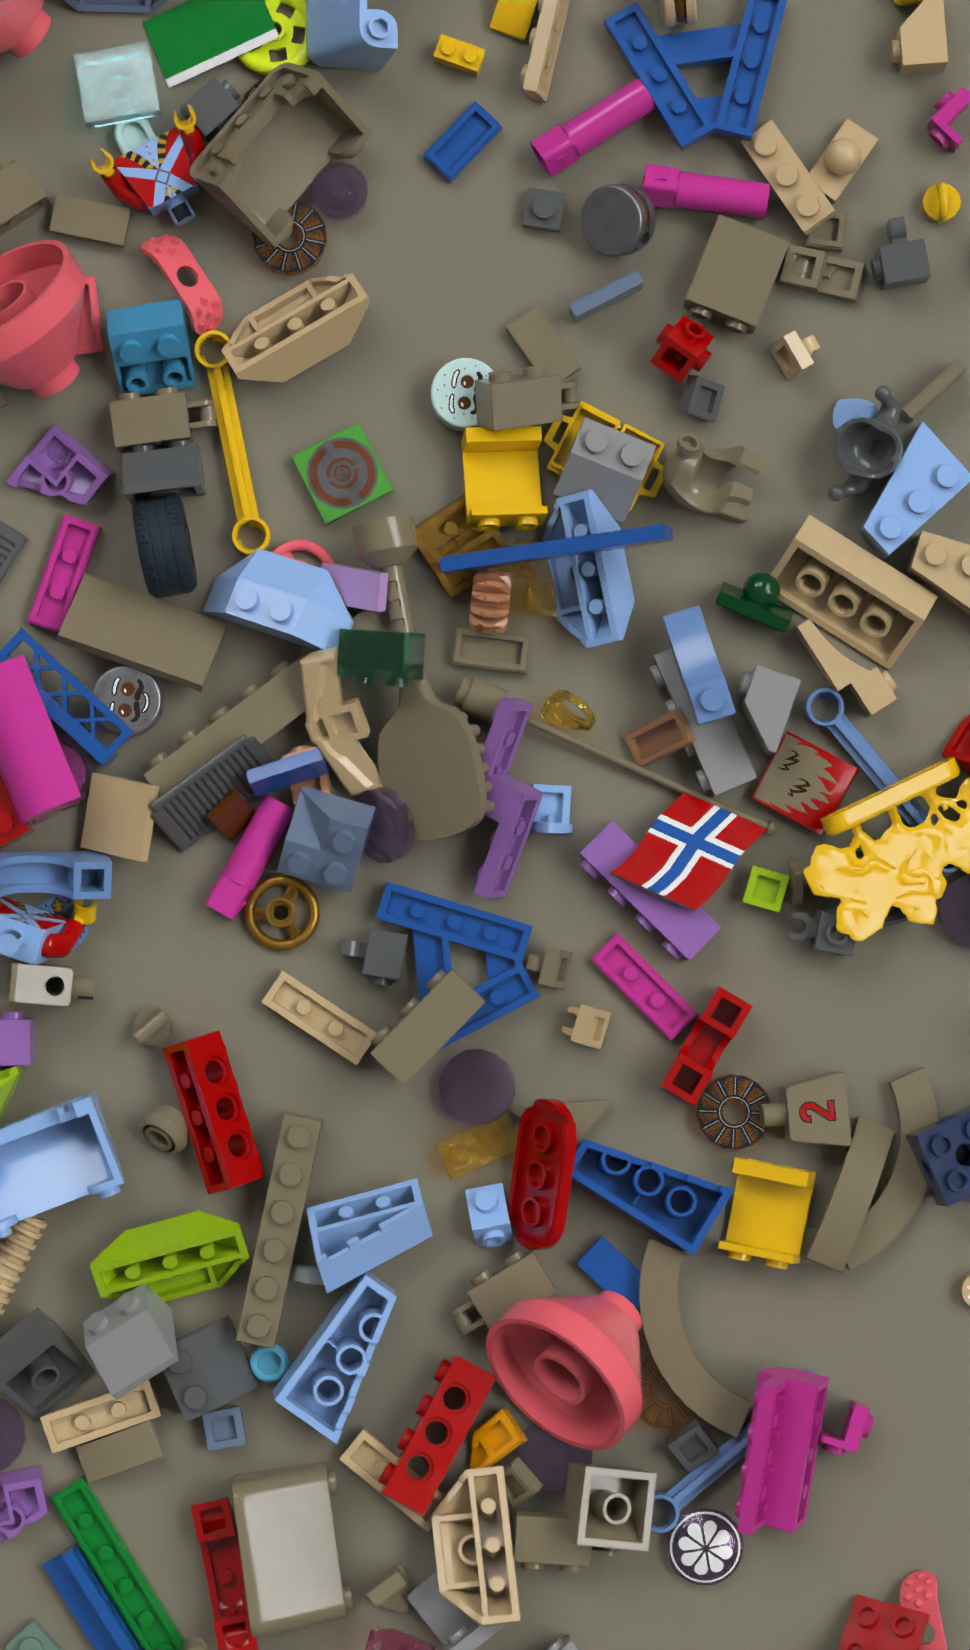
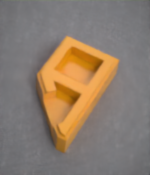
(495, 1440)

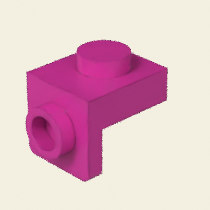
(948, 109)
(856, 1425)

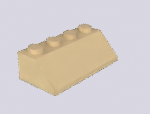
(851, 592)

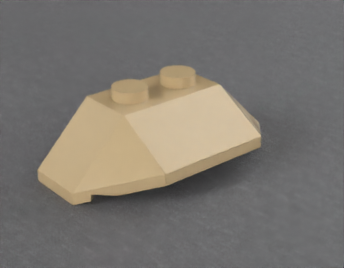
(297, 329)
(477, 1548)

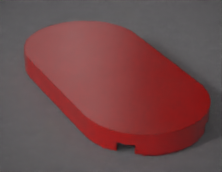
(542, 1174)

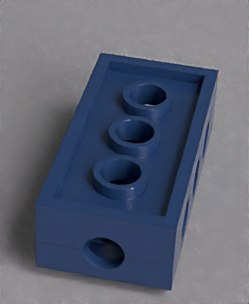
(935, 1153)

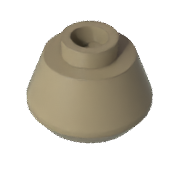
(165, 1128)

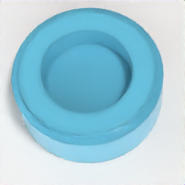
(269, 1363)

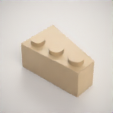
(942, 567)

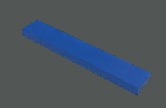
(556, 548)

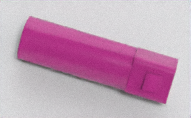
(566, 143)
(708, 193)
(250, 857)

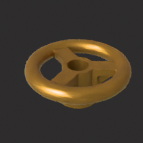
(295, 886)

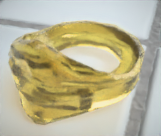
(557, 713)

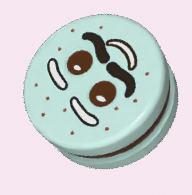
(454, 392)

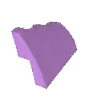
(62, 468)
(21, 1500)

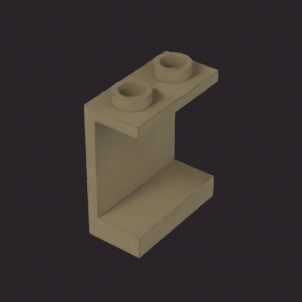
(735, 275)

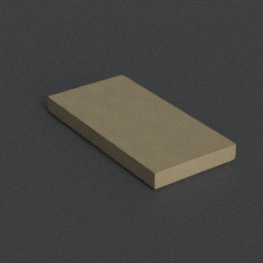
(142, 632)

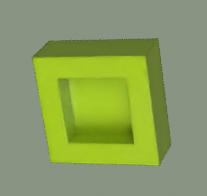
(765, 889)

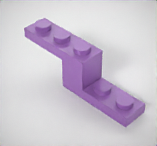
(513, 799)

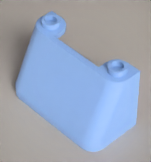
(349, 34)
(56, 1160)

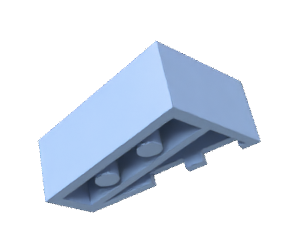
(914, 491)

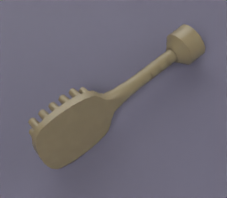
(427, 745)

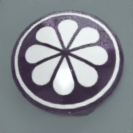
(705, 1546)

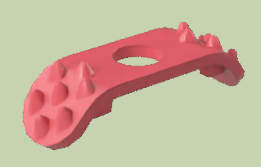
(200, 300)
(920, 1593)

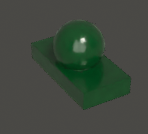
(757, 601)

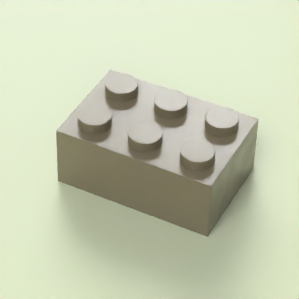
(426, 1025)

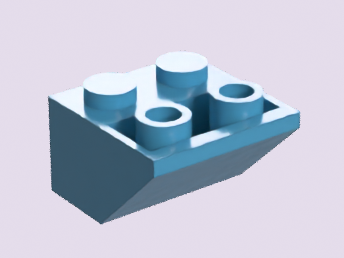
(151, 347)

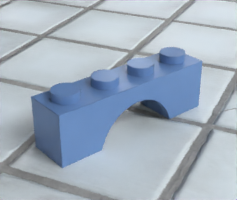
(57, 872)

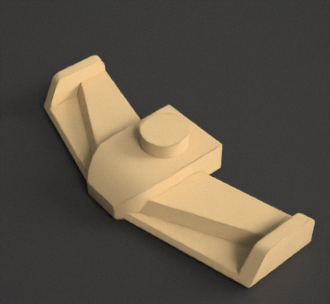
(336, 723)

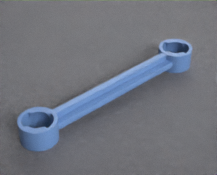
(865, 757)
(704, 1475)

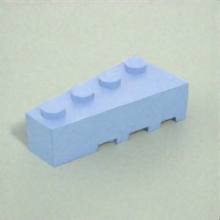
(332, 1364)

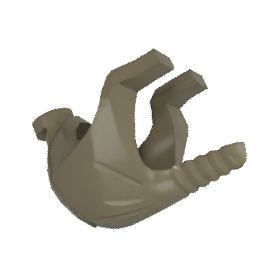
(692, 477)

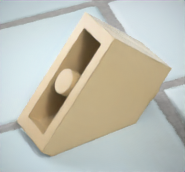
(921, 40)

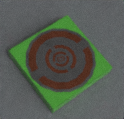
(342, 473)

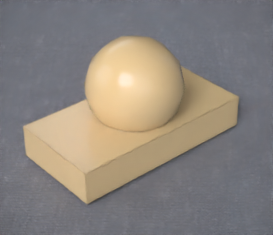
(842, 159)

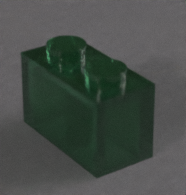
(381, 655)

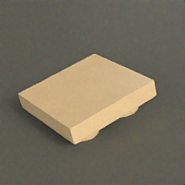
(119, 817)

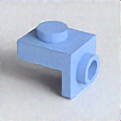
(489, 1215)

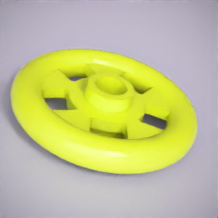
(296, 53)

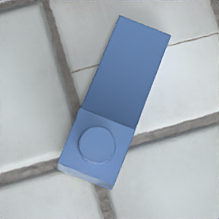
(698, 665)

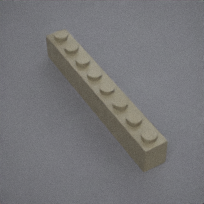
(261, 713)

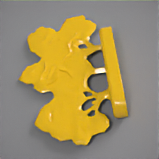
(900, 866)

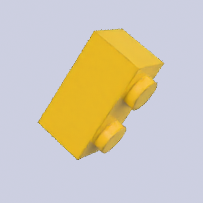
(459, 55)

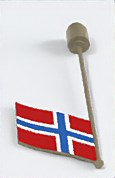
(686, 847)

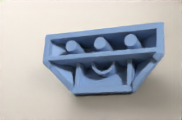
(590, 588)
(281, 600)

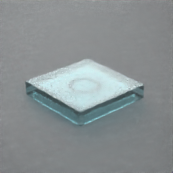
(117, 85)

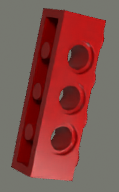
(213, 1112)
(474, 1386)

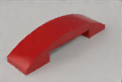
(224, 1573)

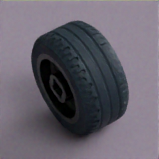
(164, 546)

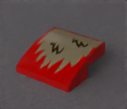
(804, 782)

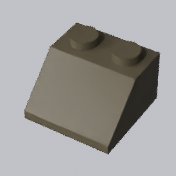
(610, 1506)

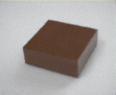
(231, 814)

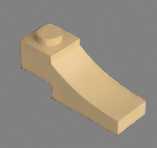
(870, 688)

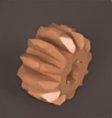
(490, 601)

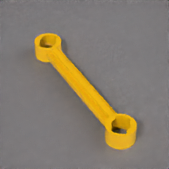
(232, 443)

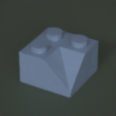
(326, 839)

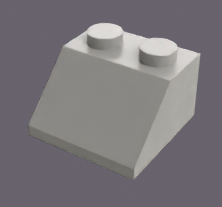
(607, 464)
(767, 704)
(131, 1340)

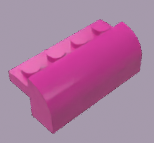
(29, 748)
(781, 1449)

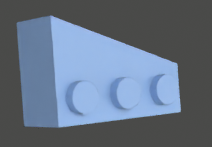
(366, 1230)

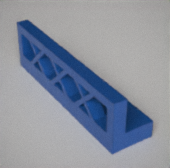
(60, 711)
(89, 1601)

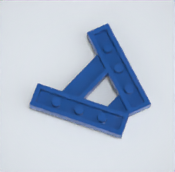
(658, 60)
(440, 921)

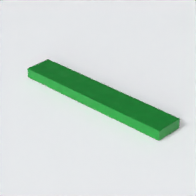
(117, 1567)

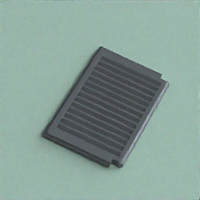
(184, 807)

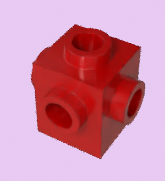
(682, 349)

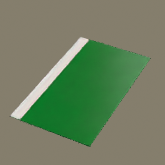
(207, 34)

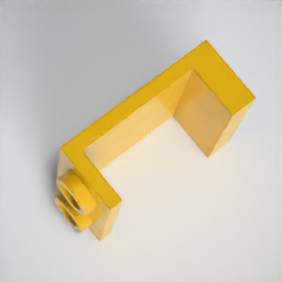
(502, 478)
(768, 1212)

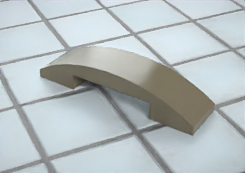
(851, 1195)

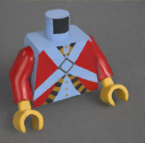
(157, 172)
(39, 935)

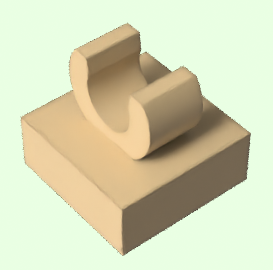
(794, 354)
(589, 1026)

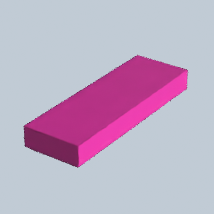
(63, 572)
(644, 986)

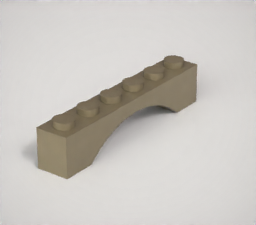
(279, 1229)

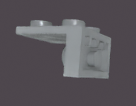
(447, 1621)

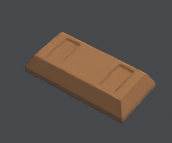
(659, 737)

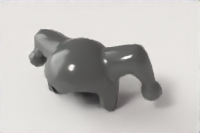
(868, 447)

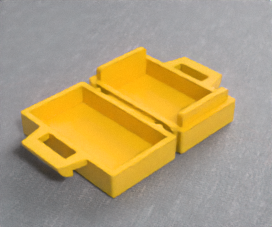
(585, 410)

